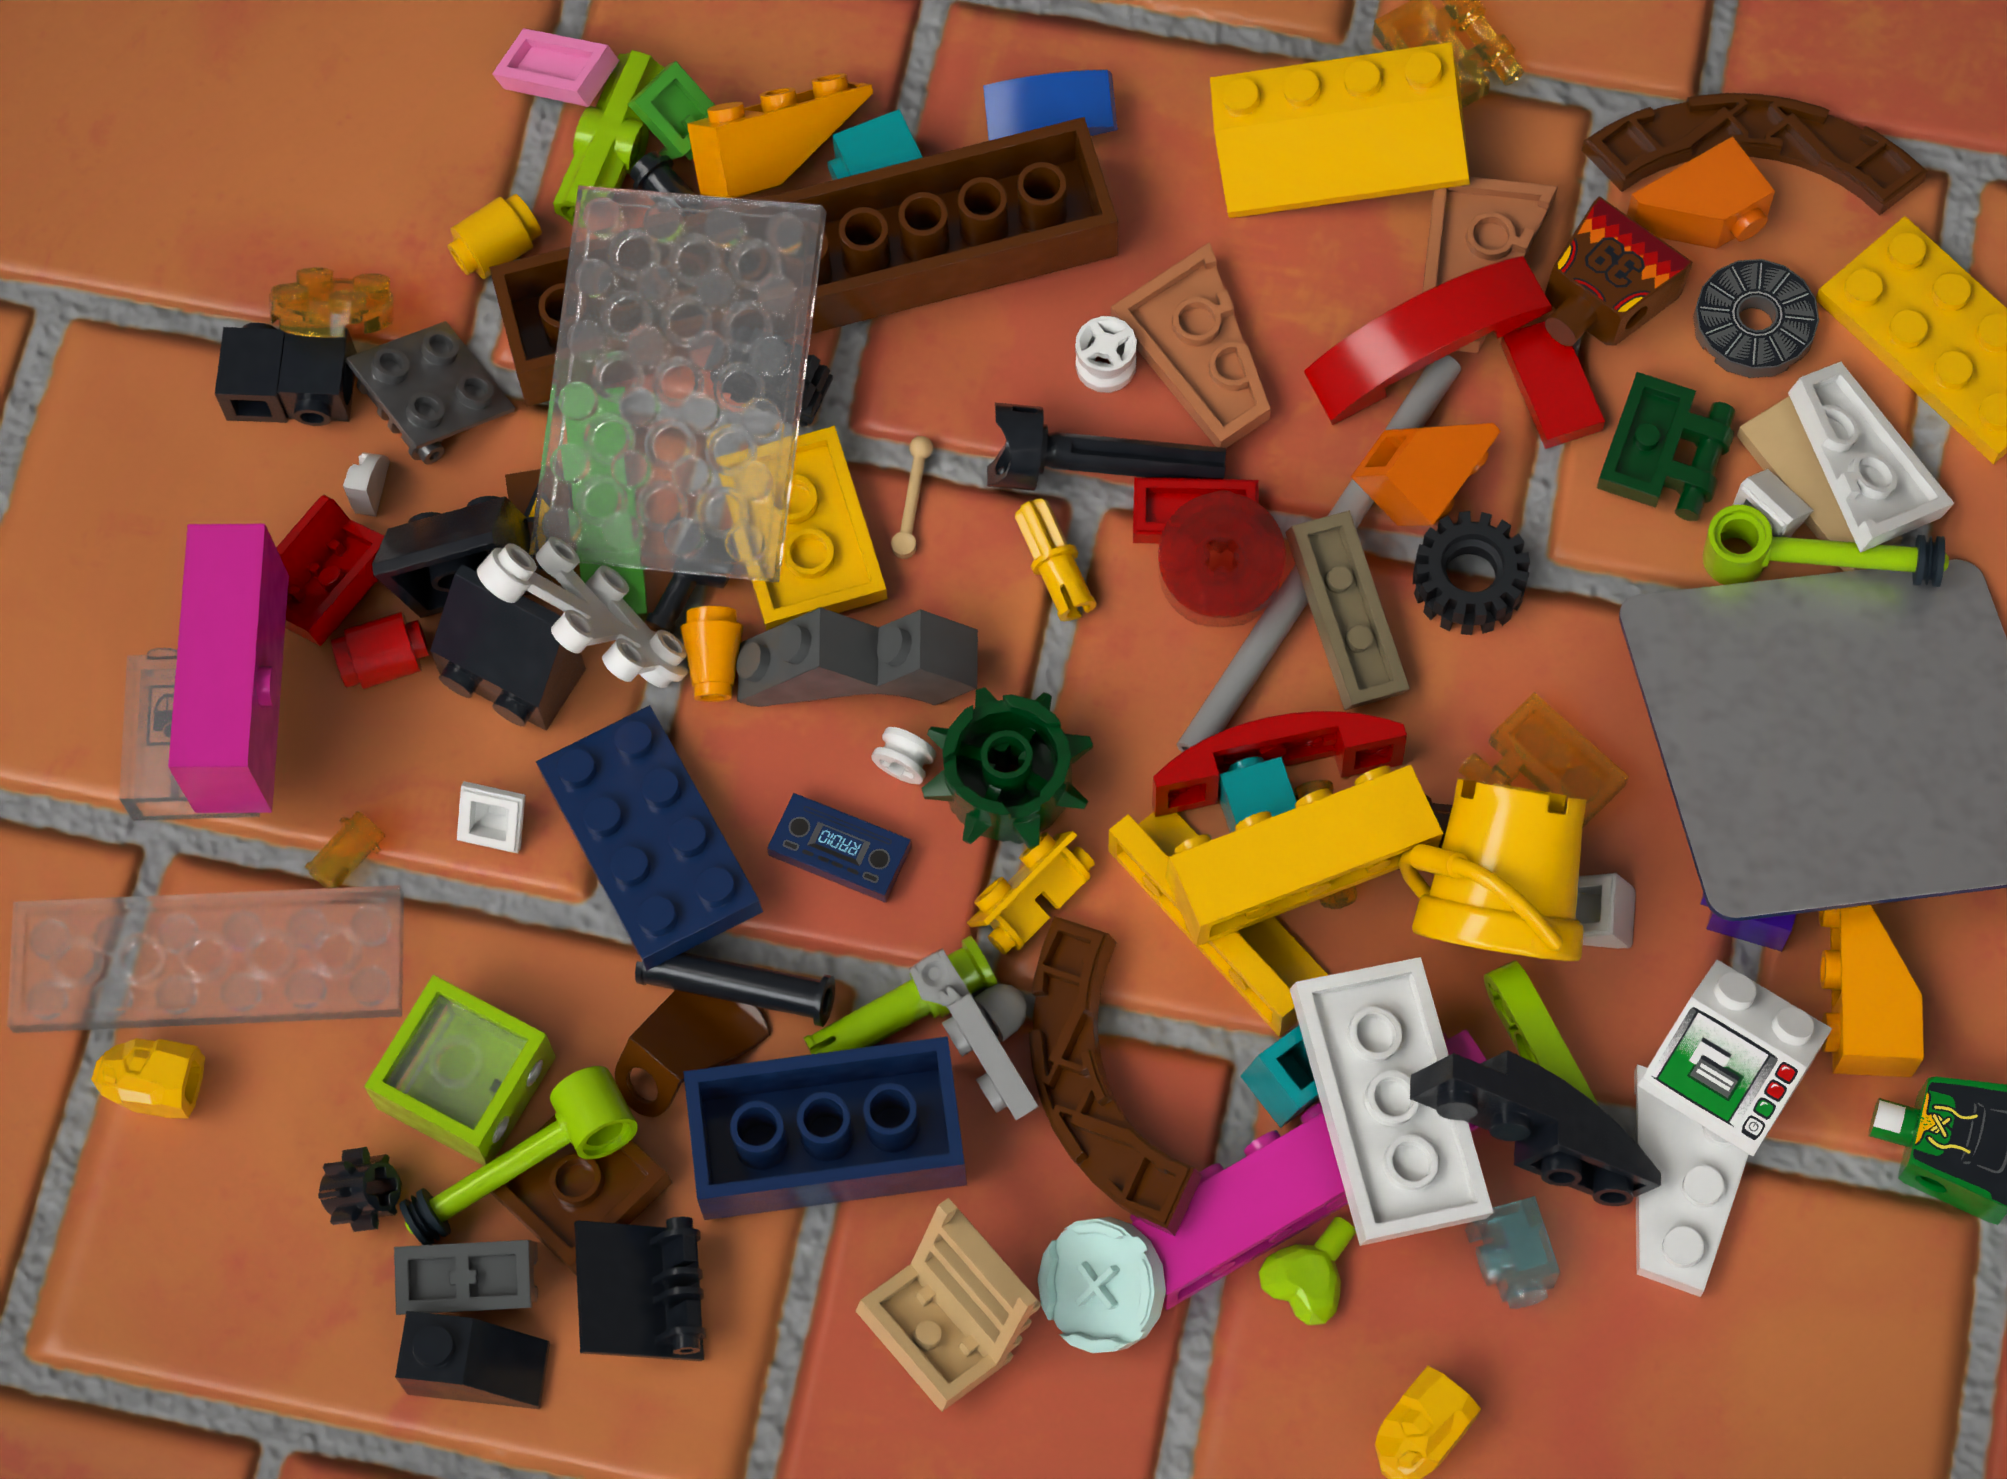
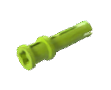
(900, 1007)

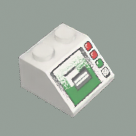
(1734, 1057)

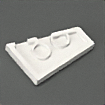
(1865, 459)
(1687, 1214)

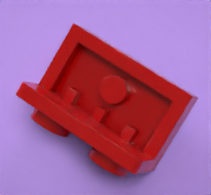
(327, 569)

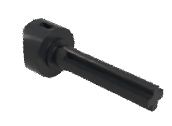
(1032, 448)

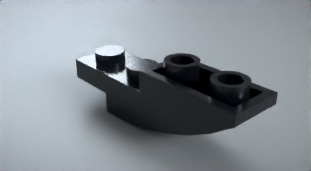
(1552, 1124)

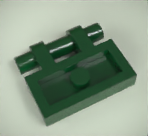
(1647, 440)

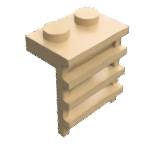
(951, 1309)

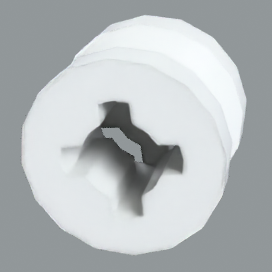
(1111, 340)

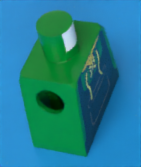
(1952, 1143)

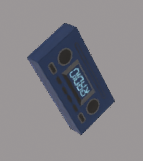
(839, 847)

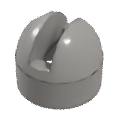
(1003, 1009)

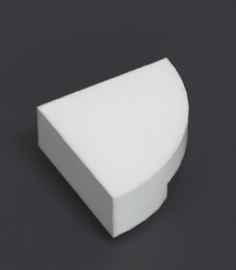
(366, 482)

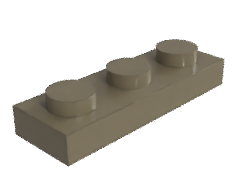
(1347, 610)

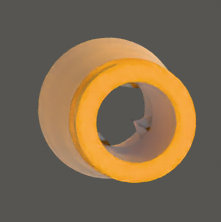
(712, 650)

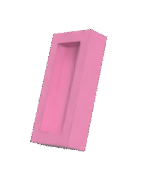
(556, 67)

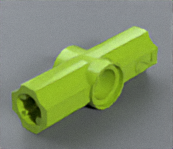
(608, 135)

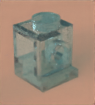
(1515, 1252)

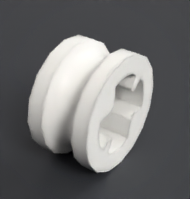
(903, 755)

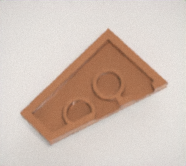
(1482, 227)
(1196, 348)

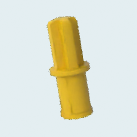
(1054, 559)

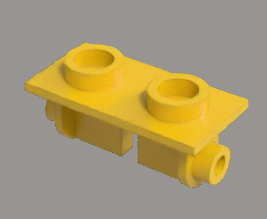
(1012, 905)

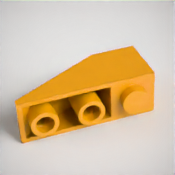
(765, 143)
(1872, 998)

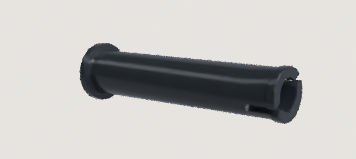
(743, 985)

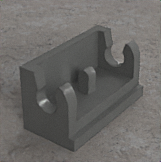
(465, 1276)

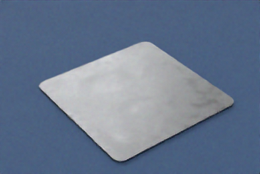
(1830, 735)

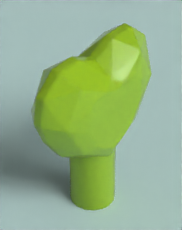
(1309, 1274)

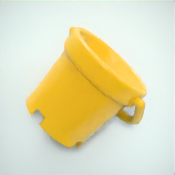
(1503, 873)

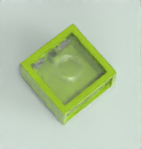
(460, 1071)

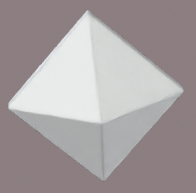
(490, 817)

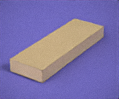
(1783, 447)

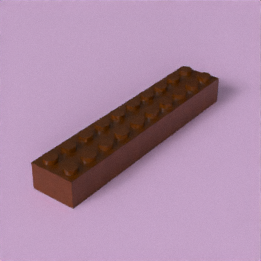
(893, 237)

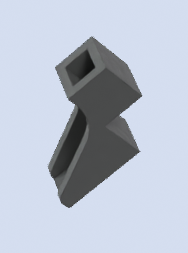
(841, 657)

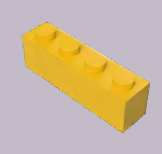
(1301, 853)

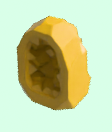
(151, 1076)
(1424, 1426)

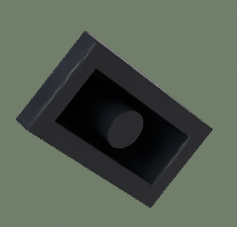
(471, 1361)

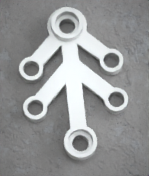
(591, 610)

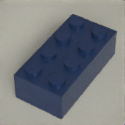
(824, 1128)

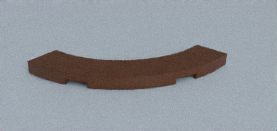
(1764, 129)
(1076, 1087)

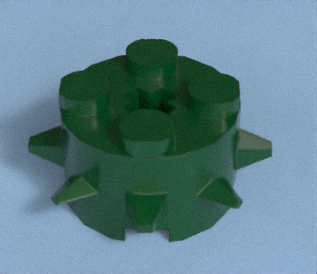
(991, 738)

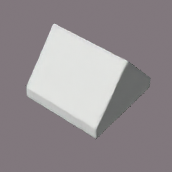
(1774, 500)

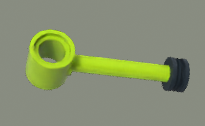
(1925, 560)
(587, 1115)

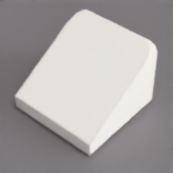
(1606, 910)

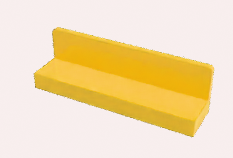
(1255, 960)

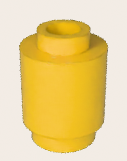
(493, 235)

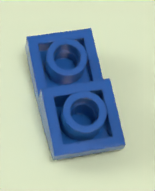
(1051, 99)

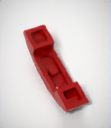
(1424, 331)
(1354, 739)

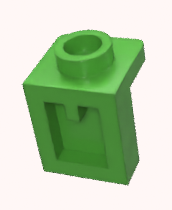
(668, 106)

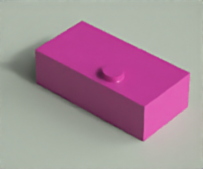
(229, 669)

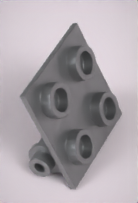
(428, 388)

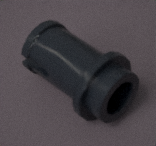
(656, 175)

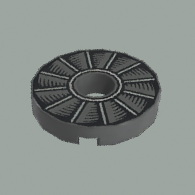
(1763, 287)

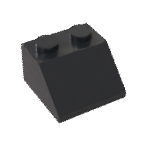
(425, 553)
(503, 652)

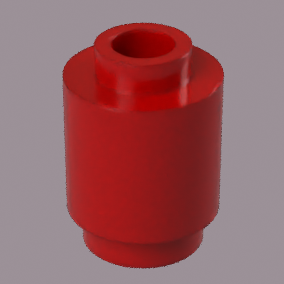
(380, 651)

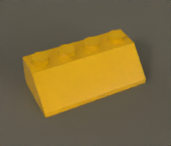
(1340, 130)

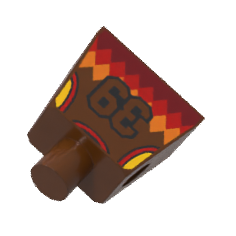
(1611, 278)

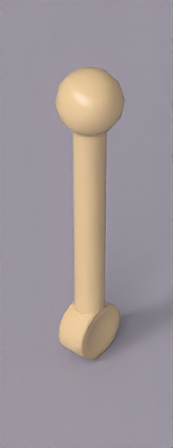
(904, 543)

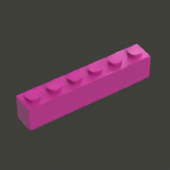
(1259, 1200)

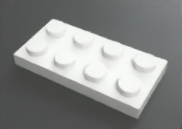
(1395, 1156)

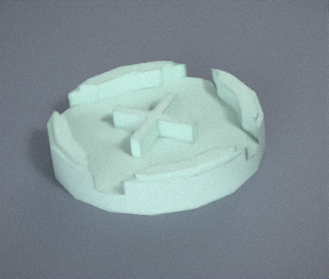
(1102, 1284)

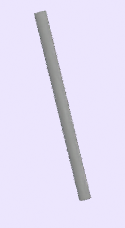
(1291, 597)

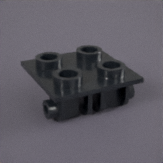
(639, 1290)

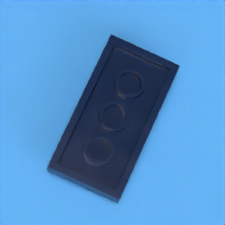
(649, 837)

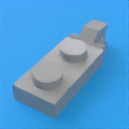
(969, 1031)

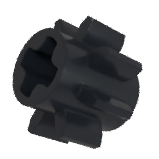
(360, 1189)

